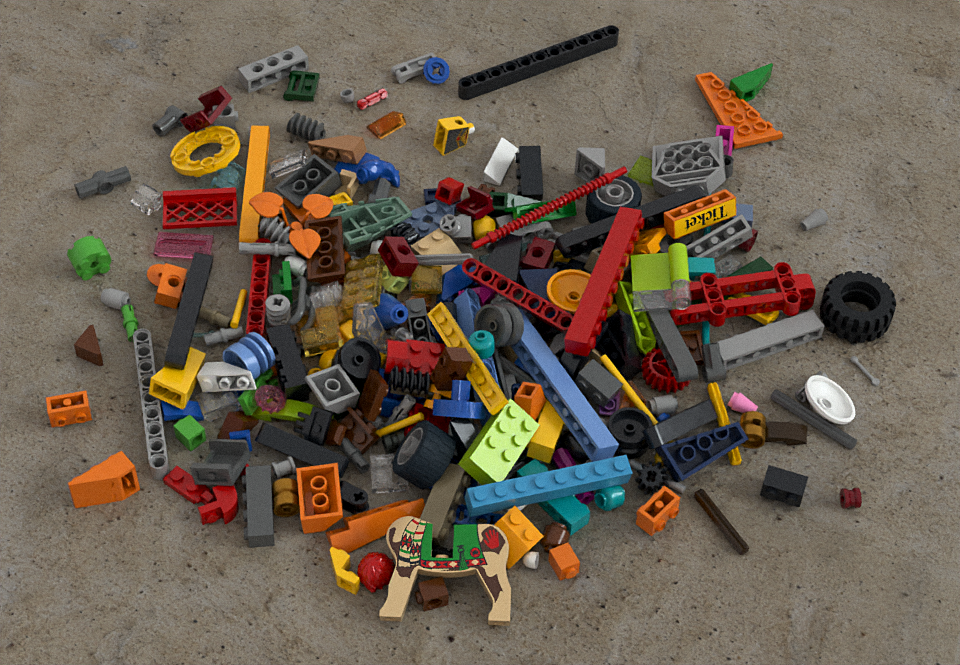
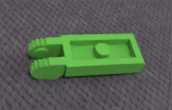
(247, 397)

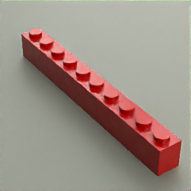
(604, 282)

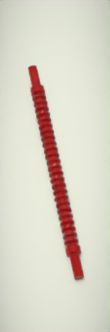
(492, 237)

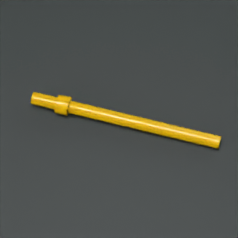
(627, 389)

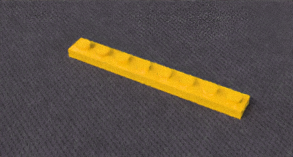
(478, 374)

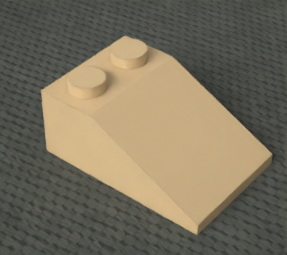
(436, 243)

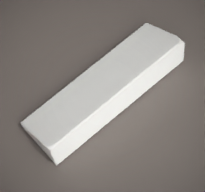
(499, 162)

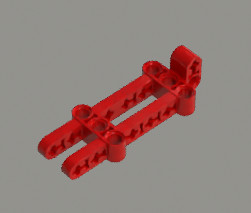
(791, 295)

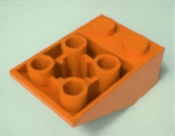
(105, 483)

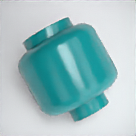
(482, 343)
(610, 497)

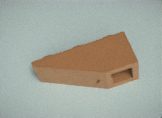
(341, 148)

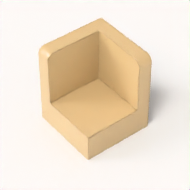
(349, 183)

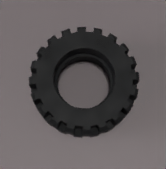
(856, 324)

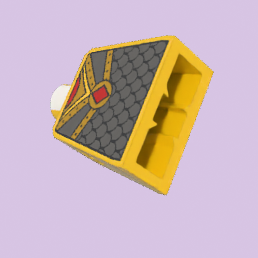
(451, 134)

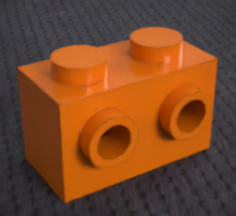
(68, 409)
(657, 511)

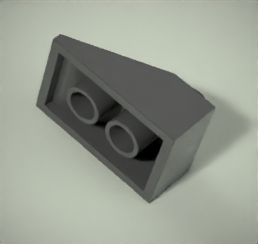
(313, 178)

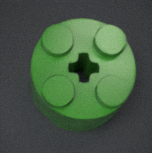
(89, 257)

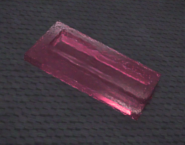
(182, 245)

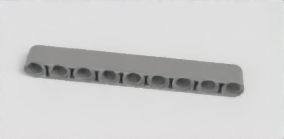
(150, 405)

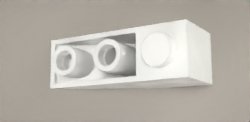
(224, 377)

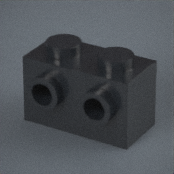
(784, 486)

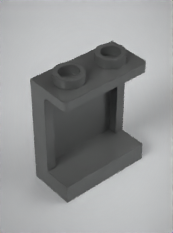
(223, 463)

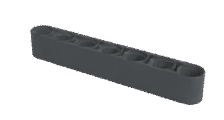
(672, 346)

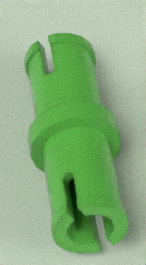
(130, 322)

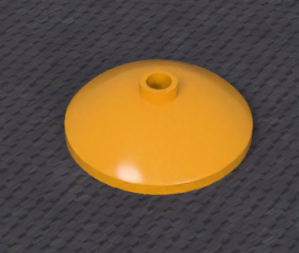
(567, 288)

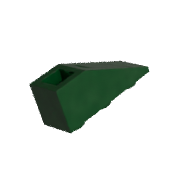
(505, 200)

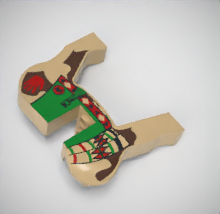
(476, 550)

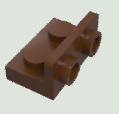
(358, 431)

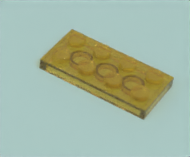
(362, 282)

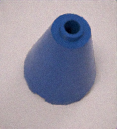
(390, 311)

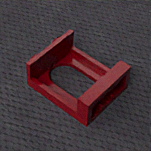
(200, 119)

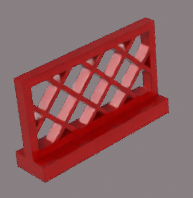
(199, 200)

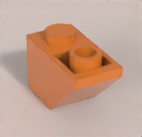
(530, 398)

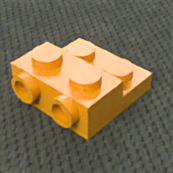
(648, 242)

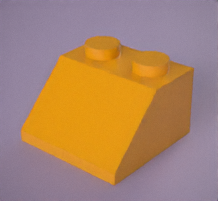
(520, 534)

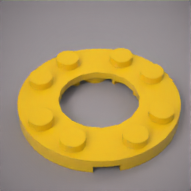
(215, 134)

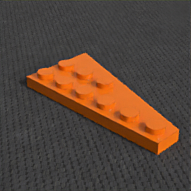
(731, 111)

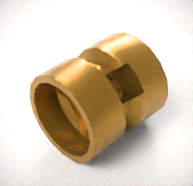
(754, 426)
(285, 497)

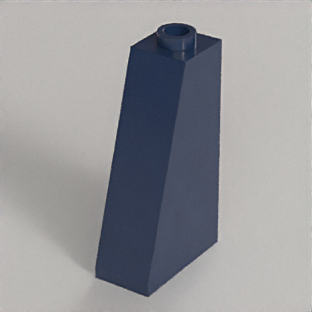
(536, 281)

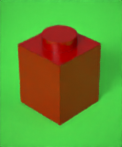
(449, 191)

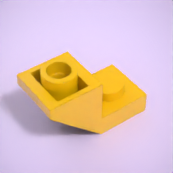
(341, 563)

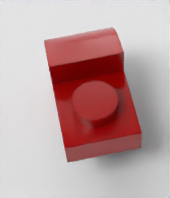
(224, 506)

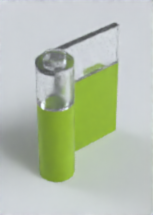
(661, 280)

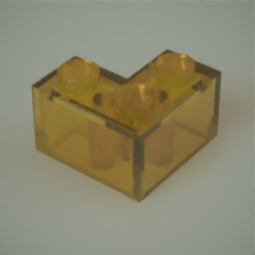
(325, 336)

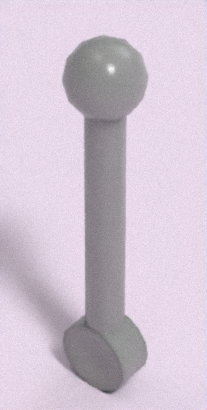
(875, 382)

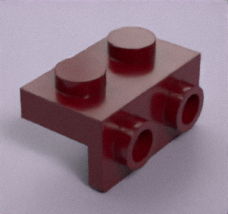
(477, 204)

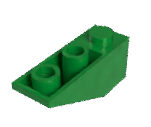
(750, 84)

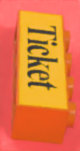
(700, 214)

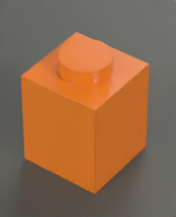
(564, 561)

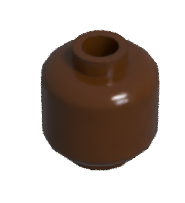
(554, 536)

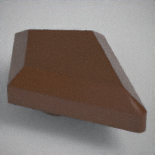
(335, 434)

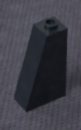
(506, 258)

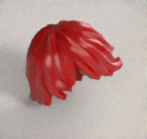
(375, 570)

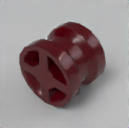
(850, 498)

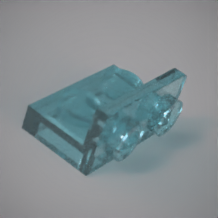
(229, 176)

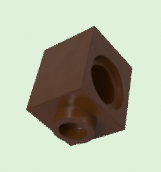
(432, 594)

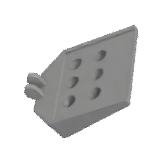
(688, 164)

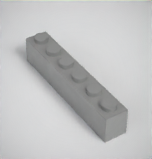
(770, 339)

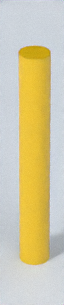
(238, 309)
(400, 424)

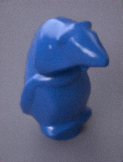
(375, 169)

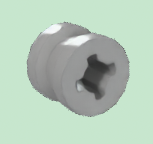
(446, 225)

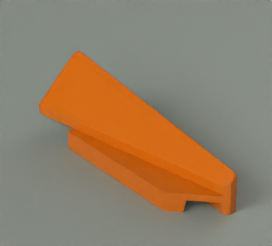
(371, 524)

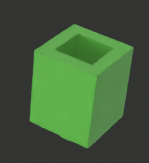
(189, 432)

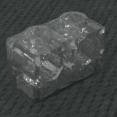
(327, 295)

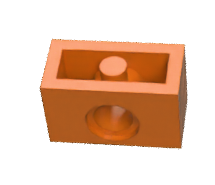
(170, 286)

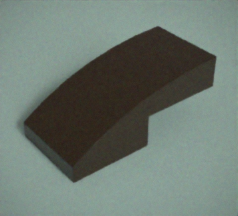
(785, 431)

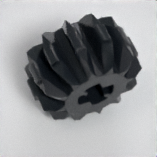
(405, 230)
(658, 472)

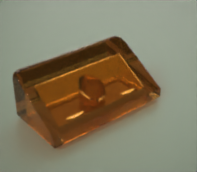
(387, 124)

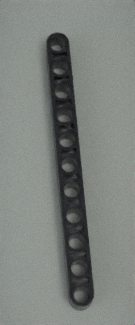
(537, 62)

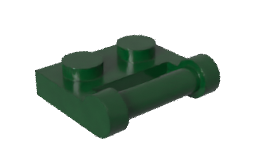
(307, 86)

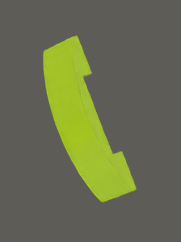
(289, 411)

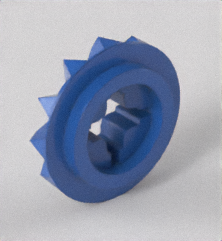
(436, 62)

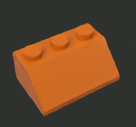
(319, 497)

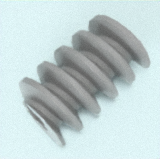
(275, 230)
(278, 310)

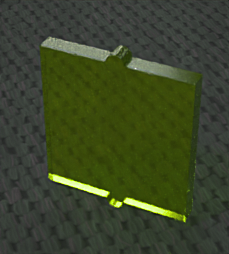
(642, 171)

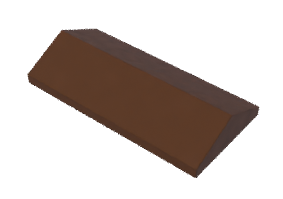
(328, 260)

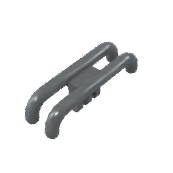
(303, 304)

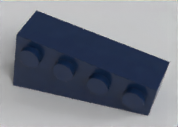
(695, 452)

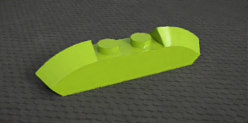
(643, 332)

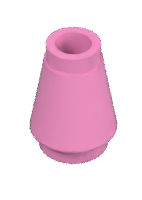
(741, 403)

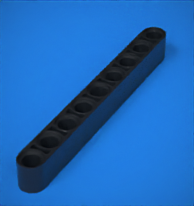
(595, 234)
(188, 311)

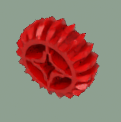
(657, 374)

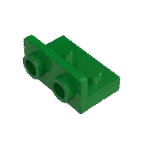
(282, 282)

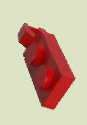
(184, 485)

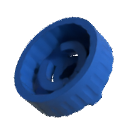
(459, 404)

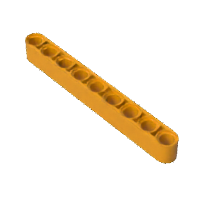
(254, 182)

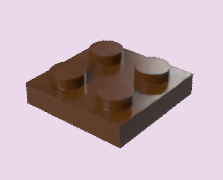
(372, 395)

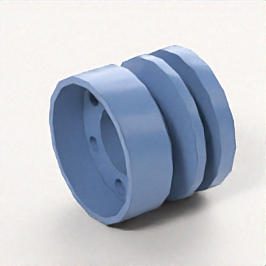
(251, 354)

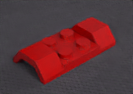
(413, 355)

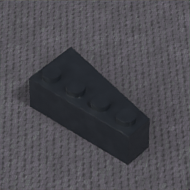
(288, 363)

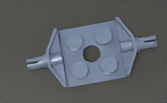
(431, 212)

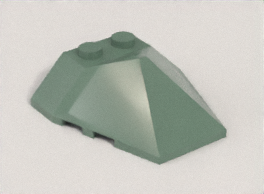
(369, 221)

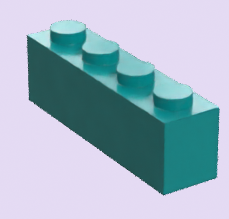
(563, 510)

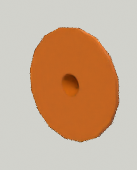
(154, 273)

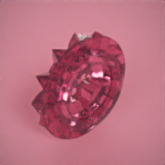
(267, 391)

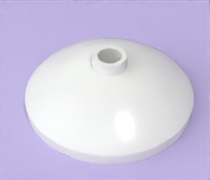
(829, 400)

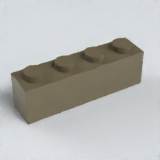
(444, 501)

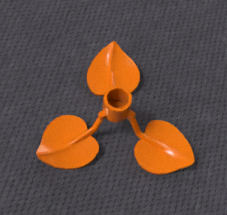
(304, 241)

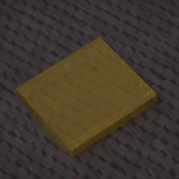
(427, 280)

